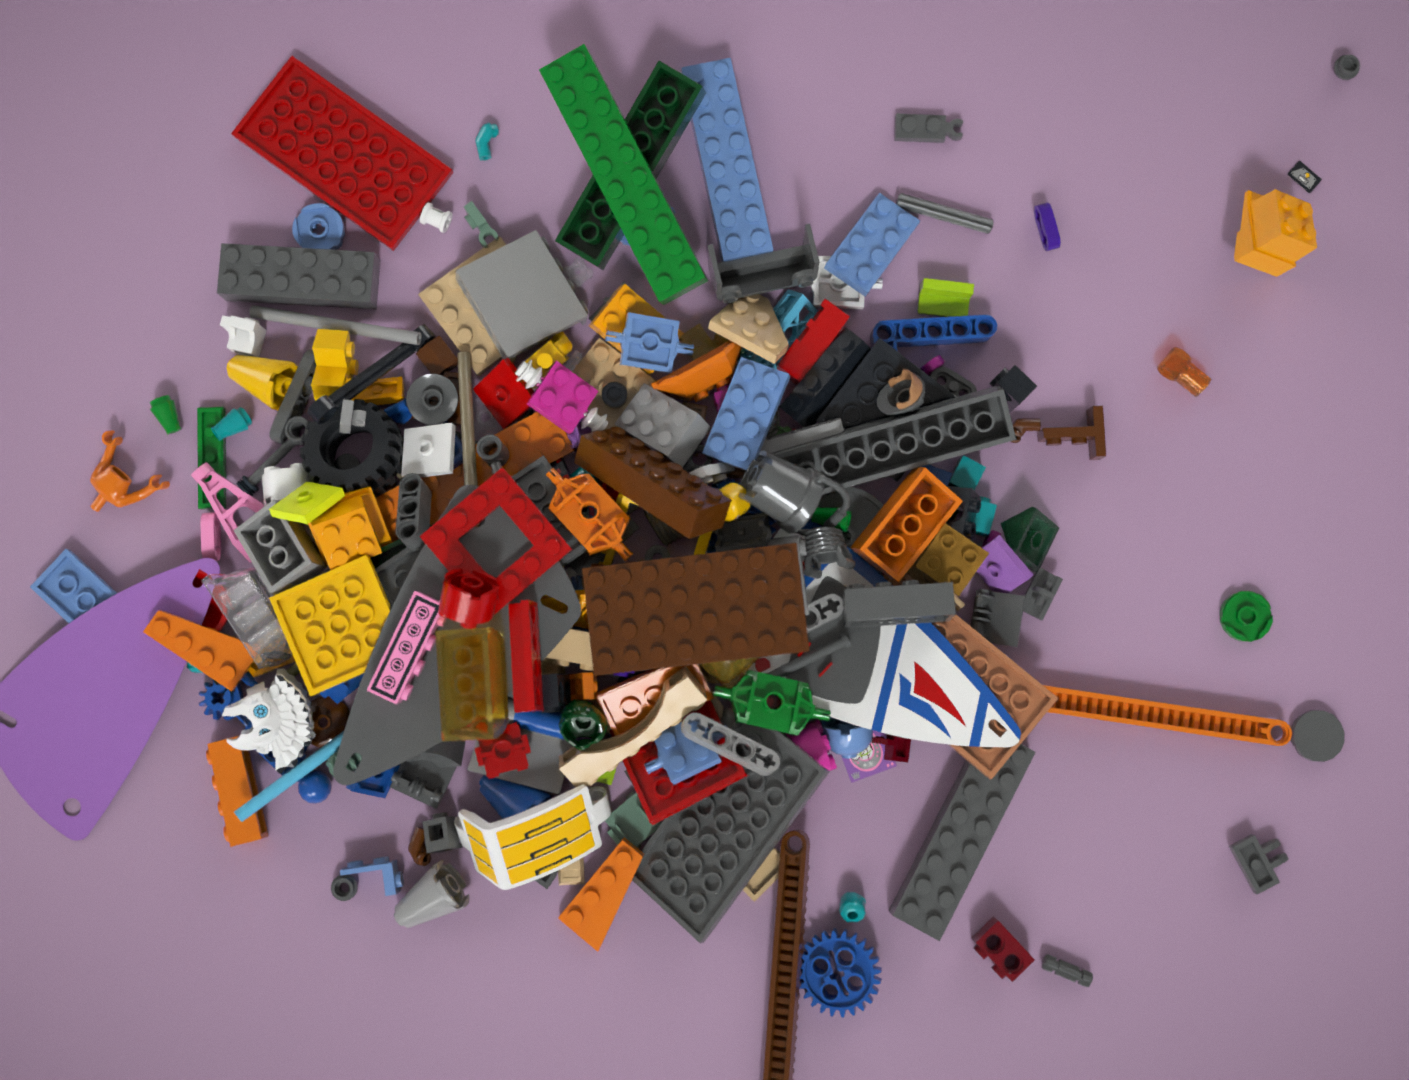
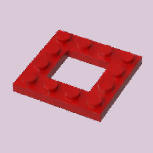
(497, 491)

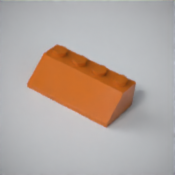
(906, 523)

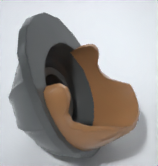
(902, 394)

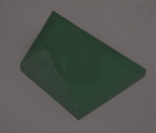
(1030, 536)

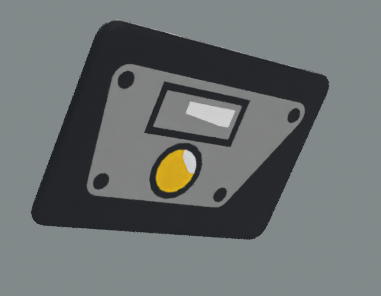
(1304, 177)

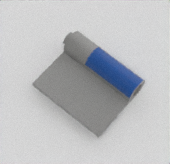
(545, 747)

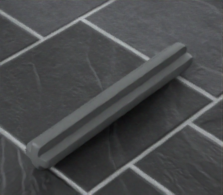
(945, 213)

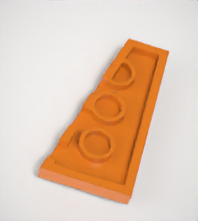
(205, 648)
(600, 898)

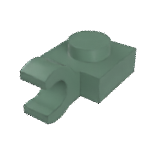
(475, 219)

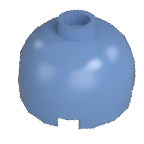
(846, 738)

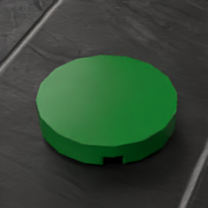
(1246, 616)

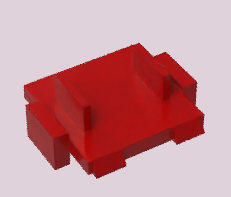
(504, 753)

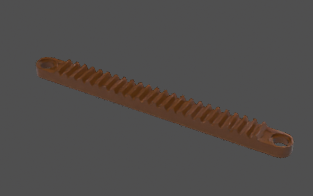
(787, 959)

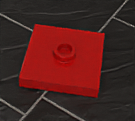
(503, 394)

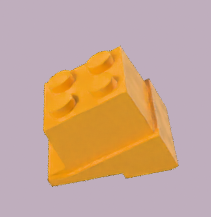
(1274, 232)
(350, 529)

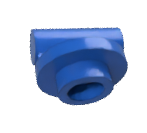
(399, 412)

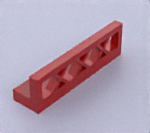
(525, 656)

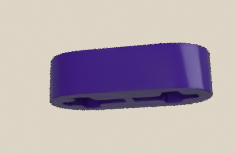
(1047, 226)

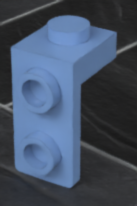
(392, 877)

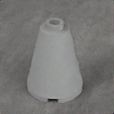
(432, 896)

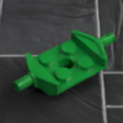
(751, 706)

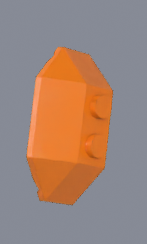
(701, 374)

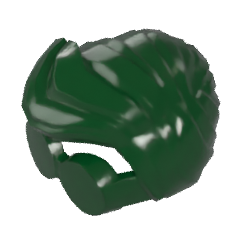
(582, 720)

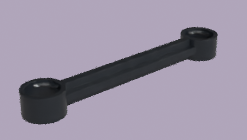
(326, 406)

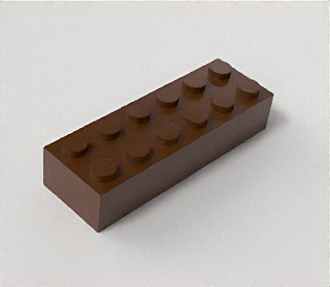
(652, 481)

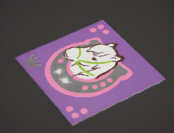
(869, 761)

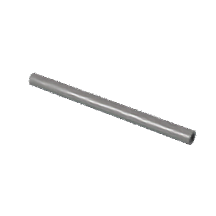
(321, 322)

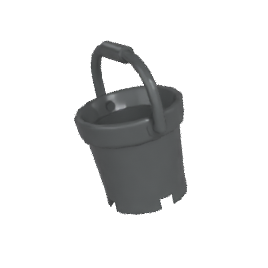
(789, 492)

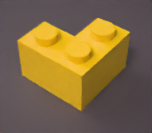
(333, 360)

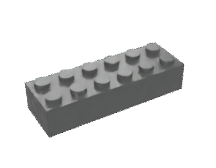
(298, 276)

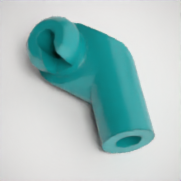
(482, 139)

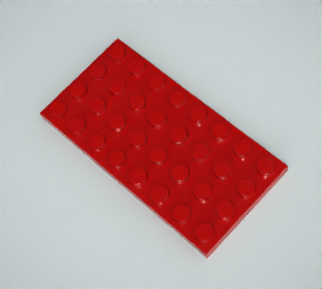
(342, 153)

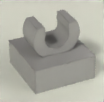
(351, 416)

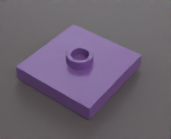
(1002, 567)

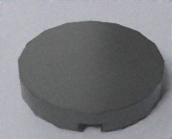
(1317, 735)

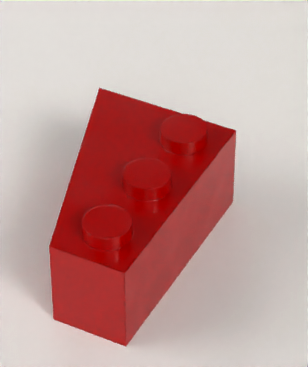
(813, 341)

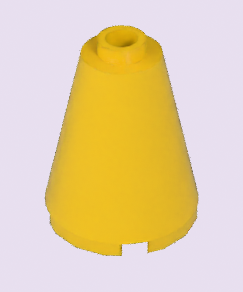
(262, 377)

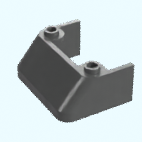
(765, 271)

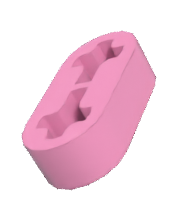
(210, 536)

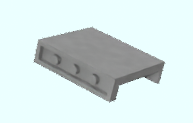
(521, 295)

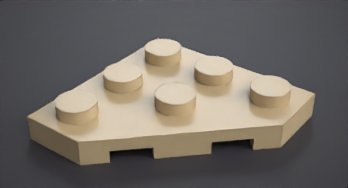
(753, 326)

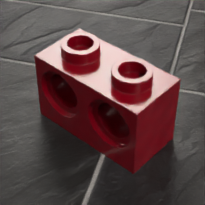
(1005, 946)

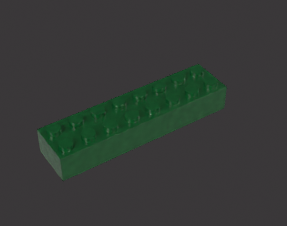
(657, 124)

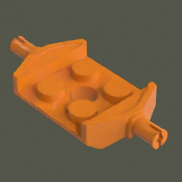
(597, 533)

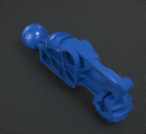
(312, 787)

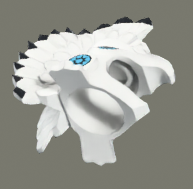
(279, 720)

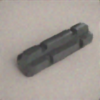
(1067, 970)

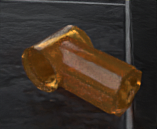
(1178, 368)

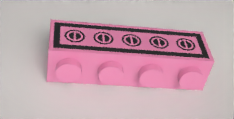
(407, 648)

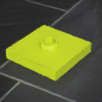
(307, 502)

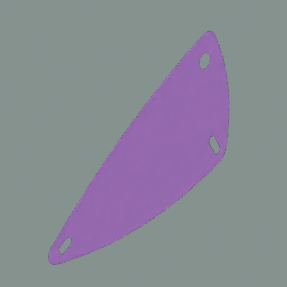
(94, 699)

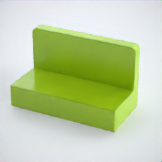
(944, 298)

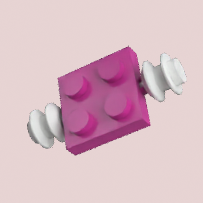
(561, 397)

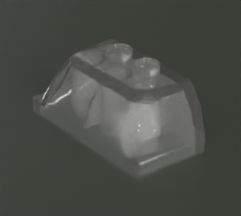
(250, 613)

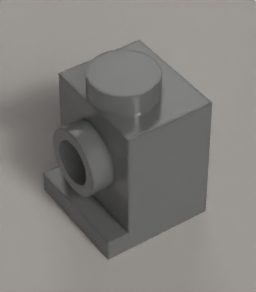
(441, 833)

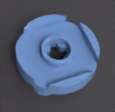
(307, 221)

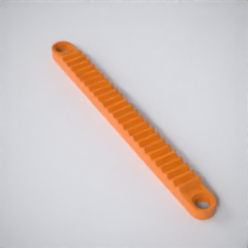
(1168, 716)

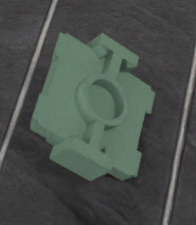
(630, 822)

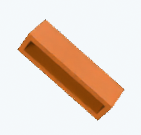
(235, 786)

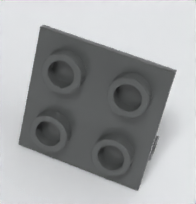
(998, 616)
(422, 781)

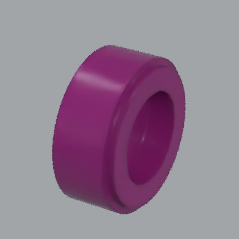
(933, 364)

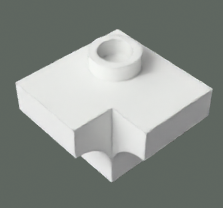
(245, 335)

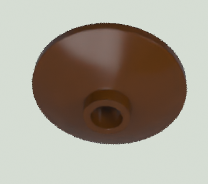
(335, 714)

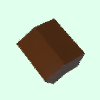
(437, 356)

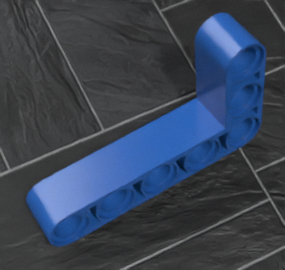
(942, 324)

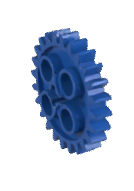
(860, 966)

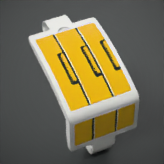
(535, 839)

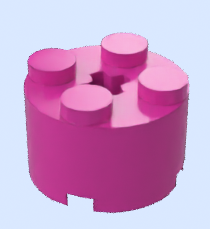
(814, 744)

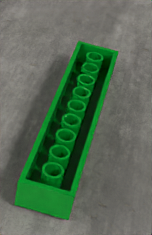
(623, 174)

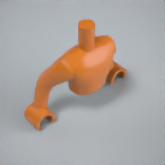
(114, 483)

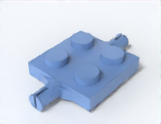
(649, 342)
(681, 755)

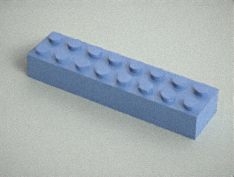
(728, 163)

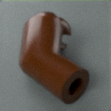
(1022, 425)
(418, 849)

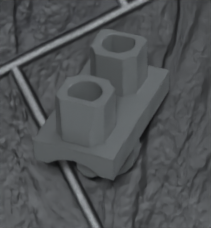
(1041, 593)

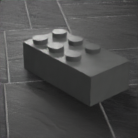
(898, 604)

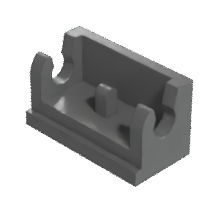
(744, 533)

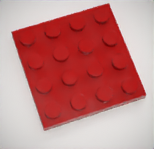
(658, 793)

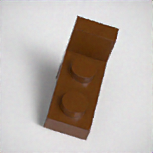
(1093, 432)

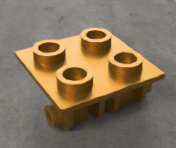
(952, 558)

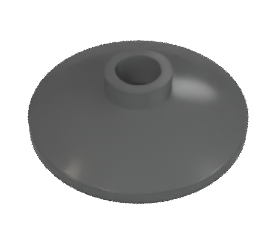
(423, 390)

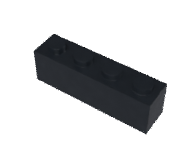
(825, 378)

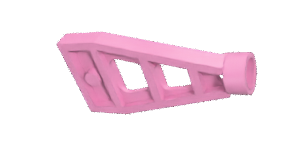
(225, 516)

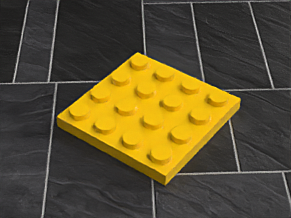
(333, 623)

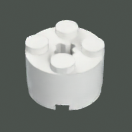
(279, 482)

